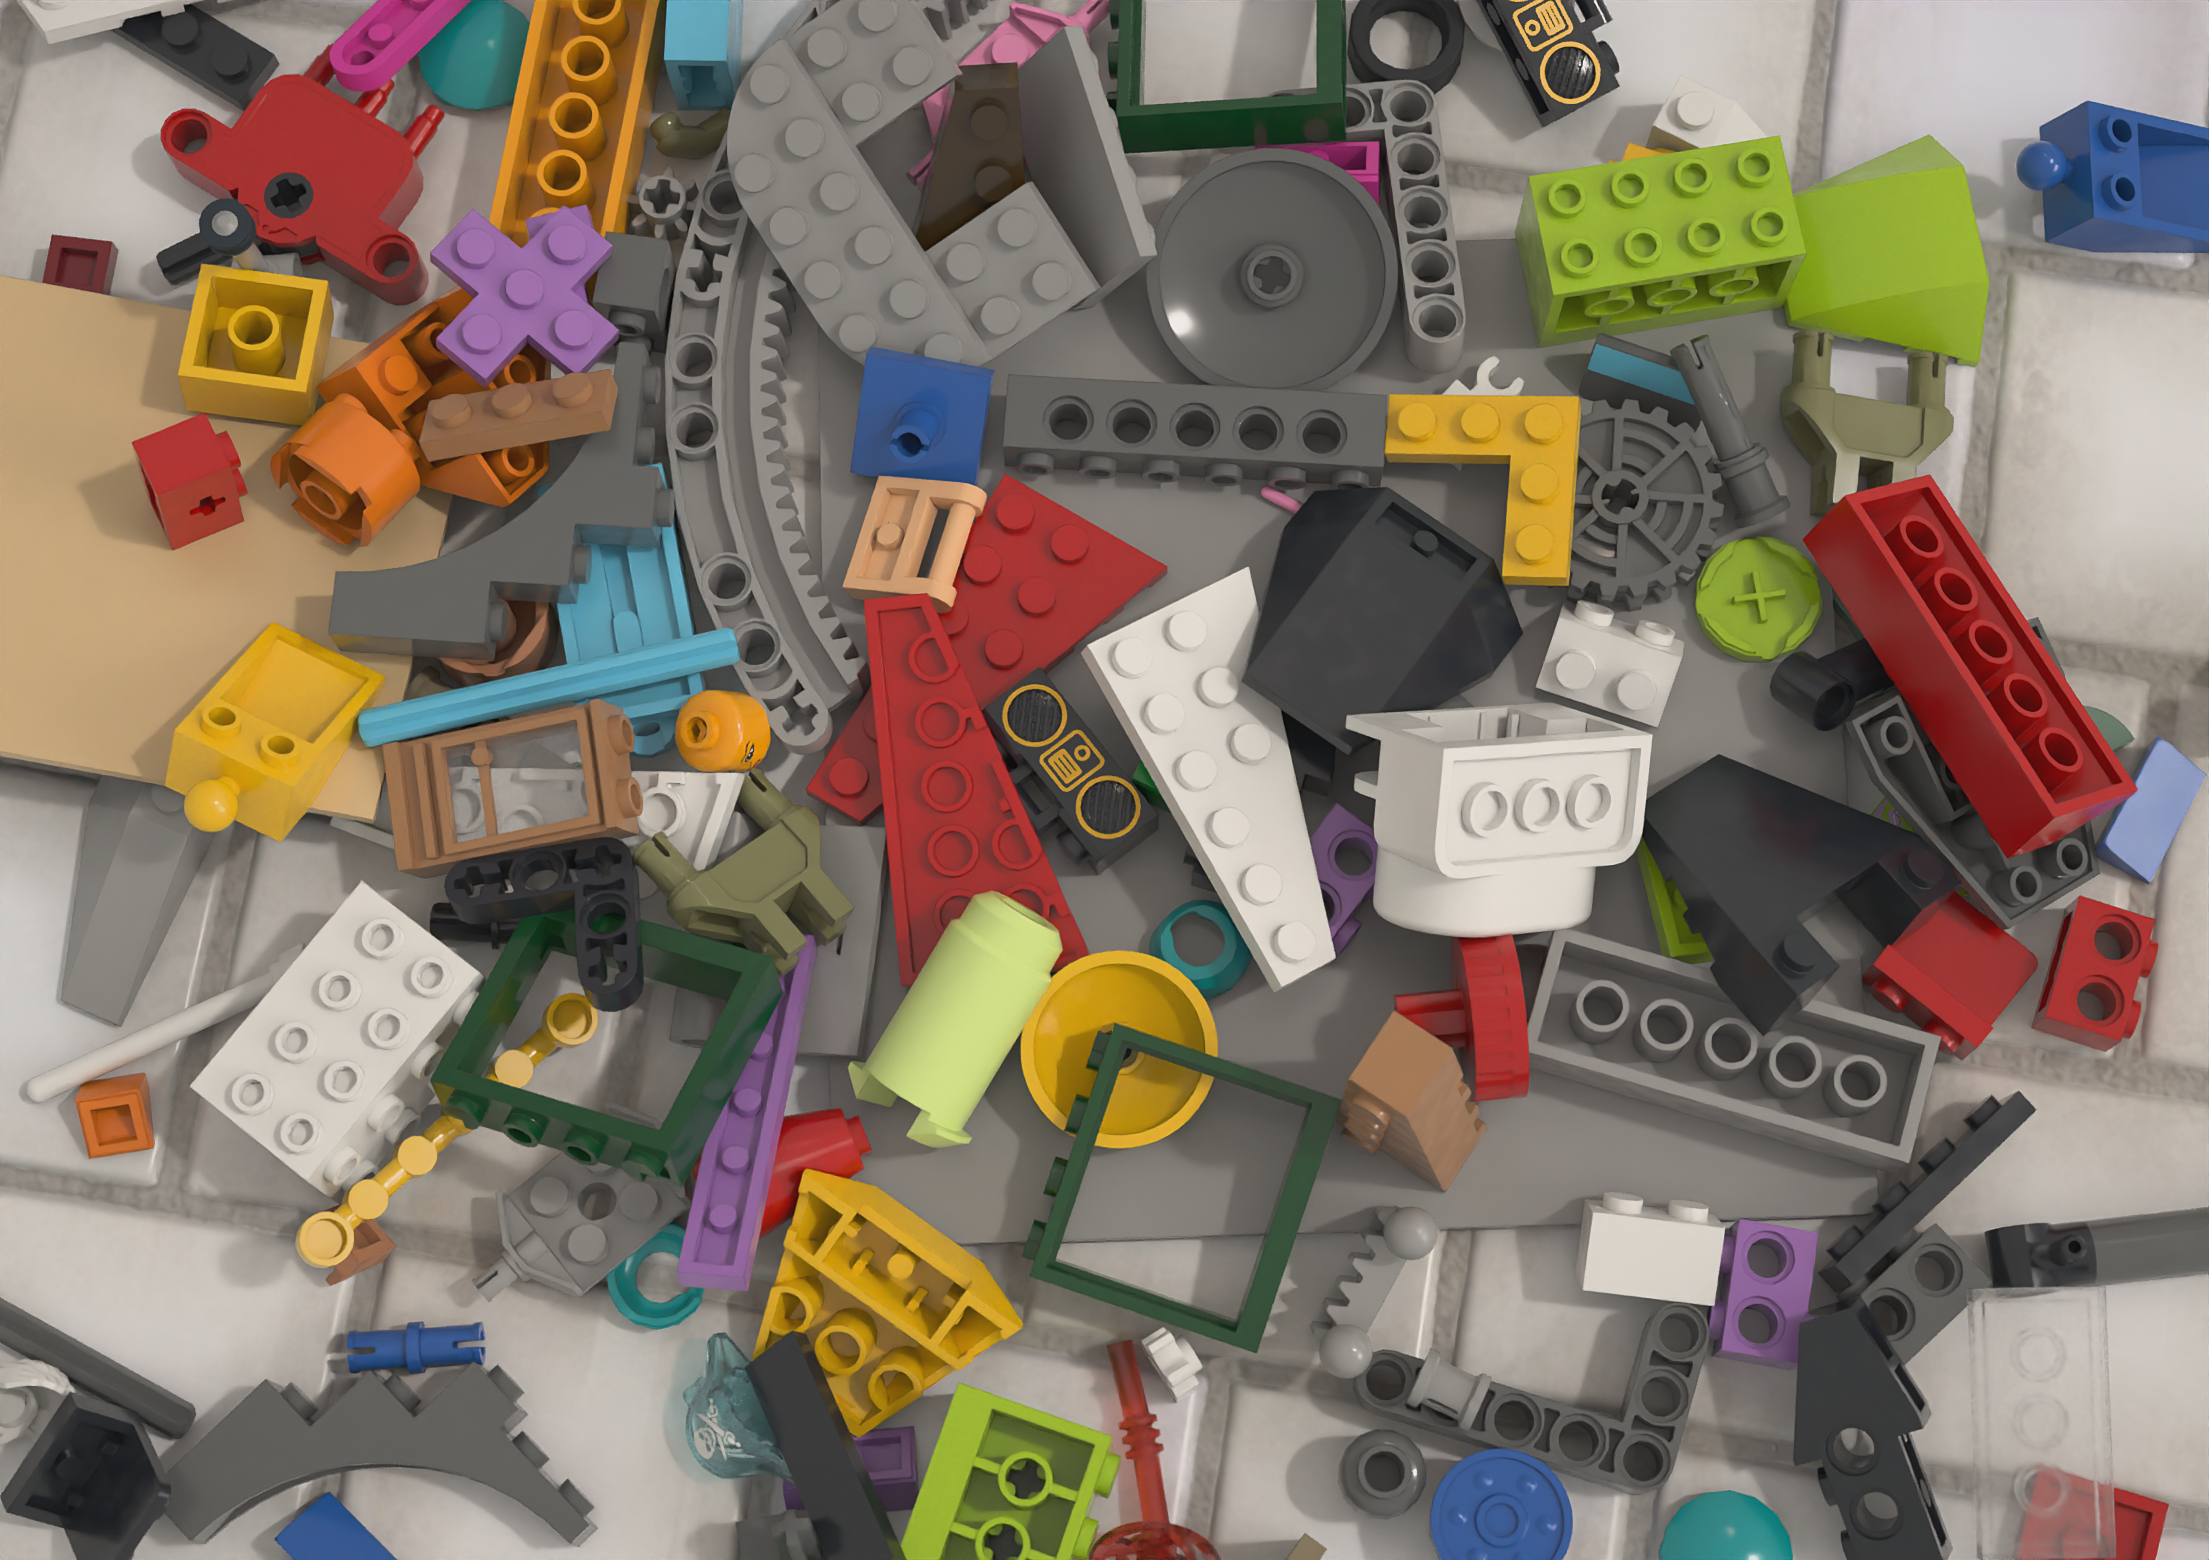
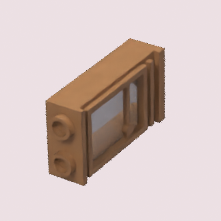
(512, 787)

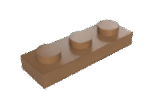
(519, 415)

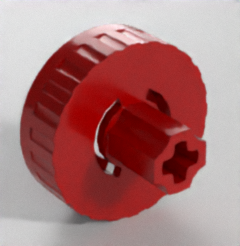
(1479, 1016)

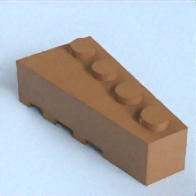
(1411, 1103)

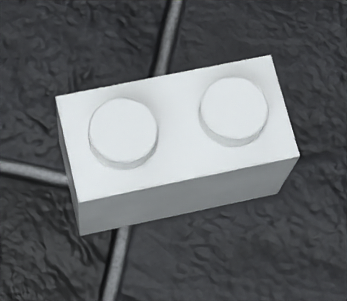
(1650, 1249)

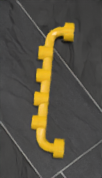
(329, 1236)

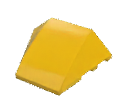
(879, 1298)

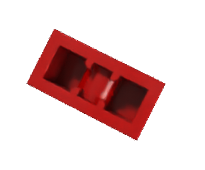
(191, 480)

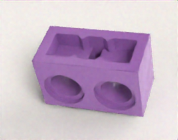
(1340, 891)
(1779, 1298)

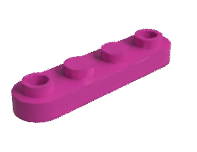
(388, 39)

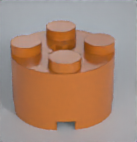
(348, 471)

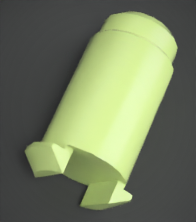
(961, 1017)

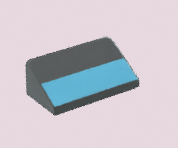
(1633, 372)

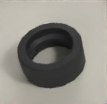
(1437, 74)

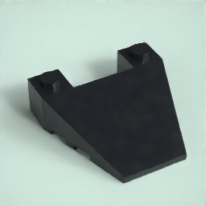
(1766, 859)

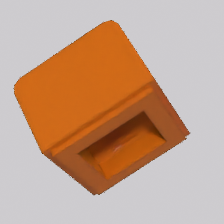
(116, 1115)

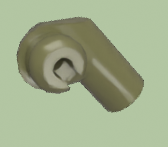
(689, 141)

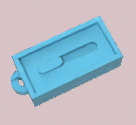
(630, 603)

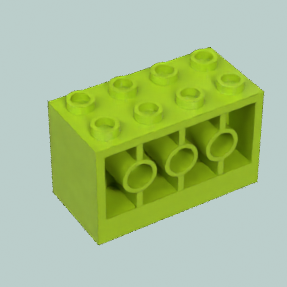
(1659, 241)
(970, 1489)

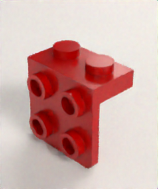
(1952, 975)

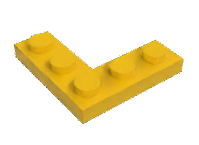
(1525, 431)

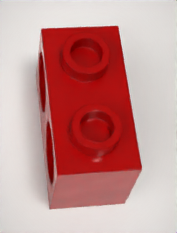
(2080, 968)

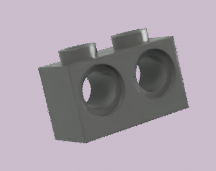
(637, 289)
(1920, 1310)

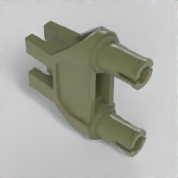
(1857, 434)
(756, 886)

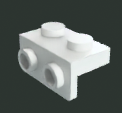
(1611, 662)

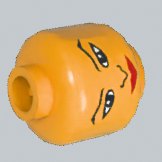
(722, 732)

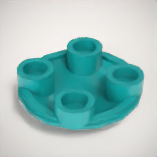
(477, 56)
(1725, 1528)

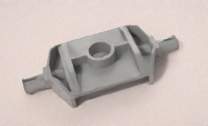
(556, 1243)

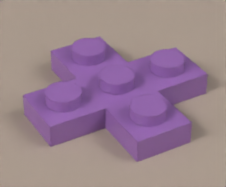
(524, 295)

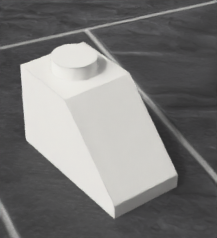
(1700, 119)

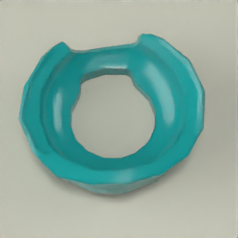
(1226, 969)
(630, 1301)

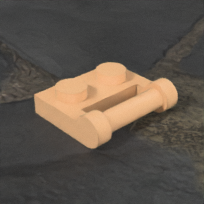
(898, 533)

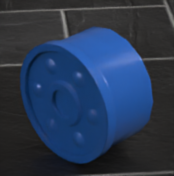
(1500, 1509)

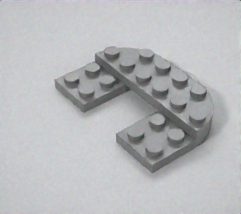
(836, 227)

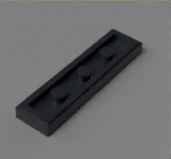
(821, 1453)

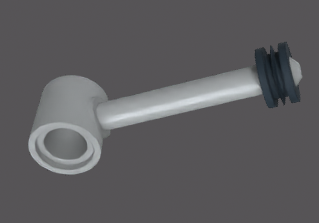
(232, 232)

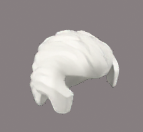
(29, 1398)

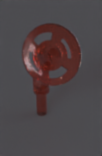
(1157, 1535)

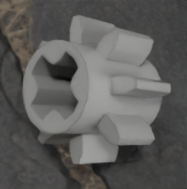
(652, 199)

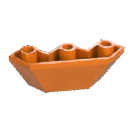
(407, 370)

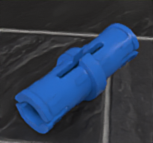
(416, 1347)

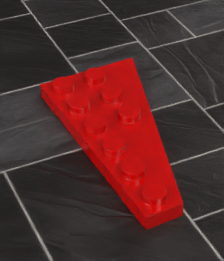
(1024, 598)
(947, 791)

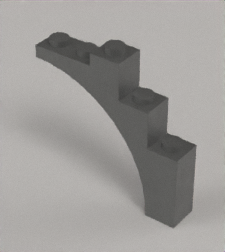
(454, 601)
(276, 1445)

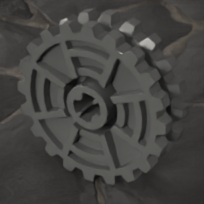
(1667, 514)

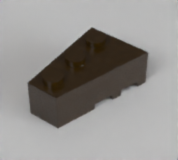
(975, 151)

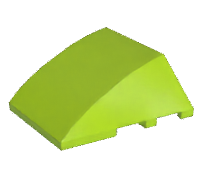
(1894, 255)

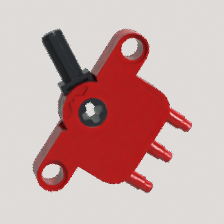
(316, 150)

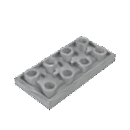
(1081, 161)

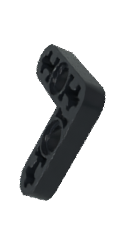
(589, 897)

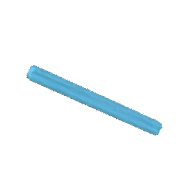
(548, 687)

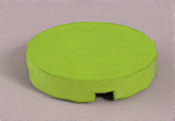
(1757, 599)

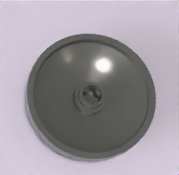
(1272, 272)

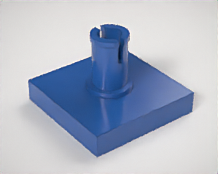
(921, 418)

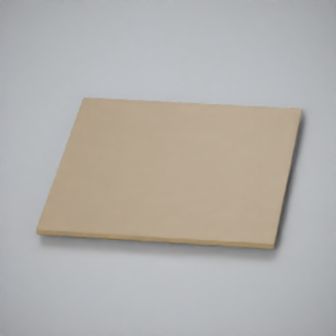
(98, 614)

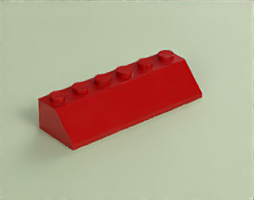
(1968, 664)

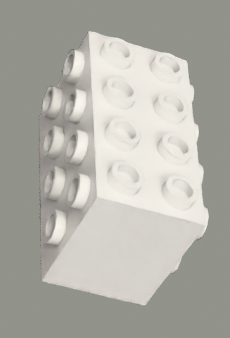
(345, 1044)

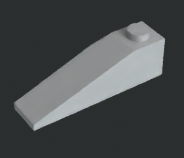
(128, 891)

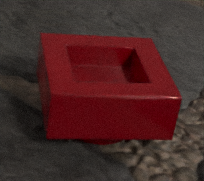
(81, 263)

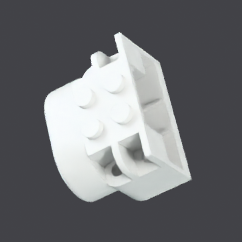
(1499, 814)

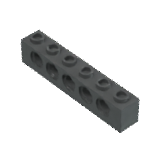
(1166, 409)

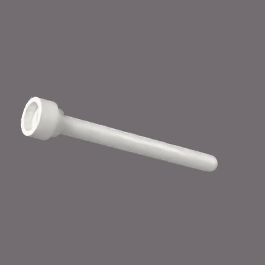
(161, 1033)

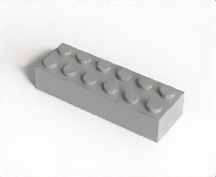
(1681, 1043)

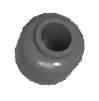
(1382, 1474)

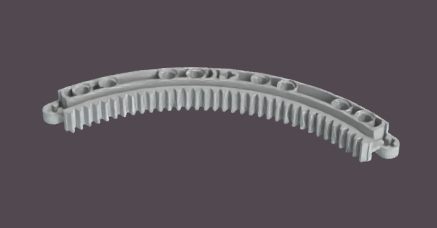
(736, 486)

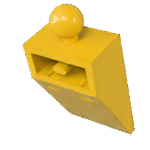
(269, 734)

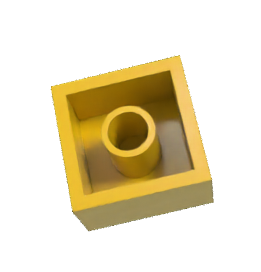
(256, 345)

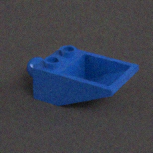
(2120, 181)

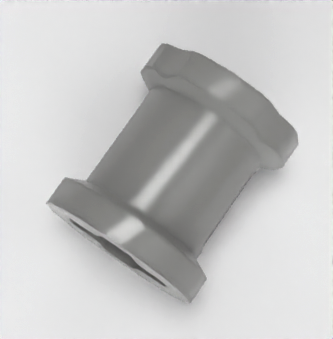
(1449, 1390)

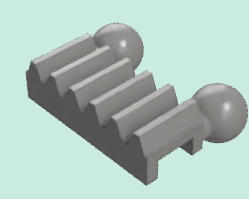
(1344, 1342)

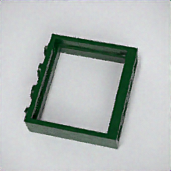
(1231, 121)
(587, 1136)
(1283, 1224)

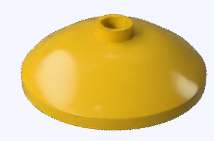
(1089, 997)

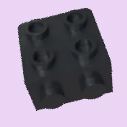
(92, 1478)

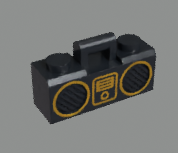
(1554, 52)
(1087, 789)

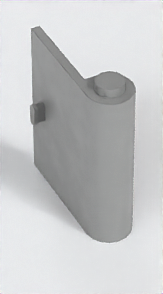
(841, 982)

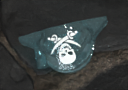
(726, 1418)

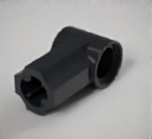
(1828, 687)

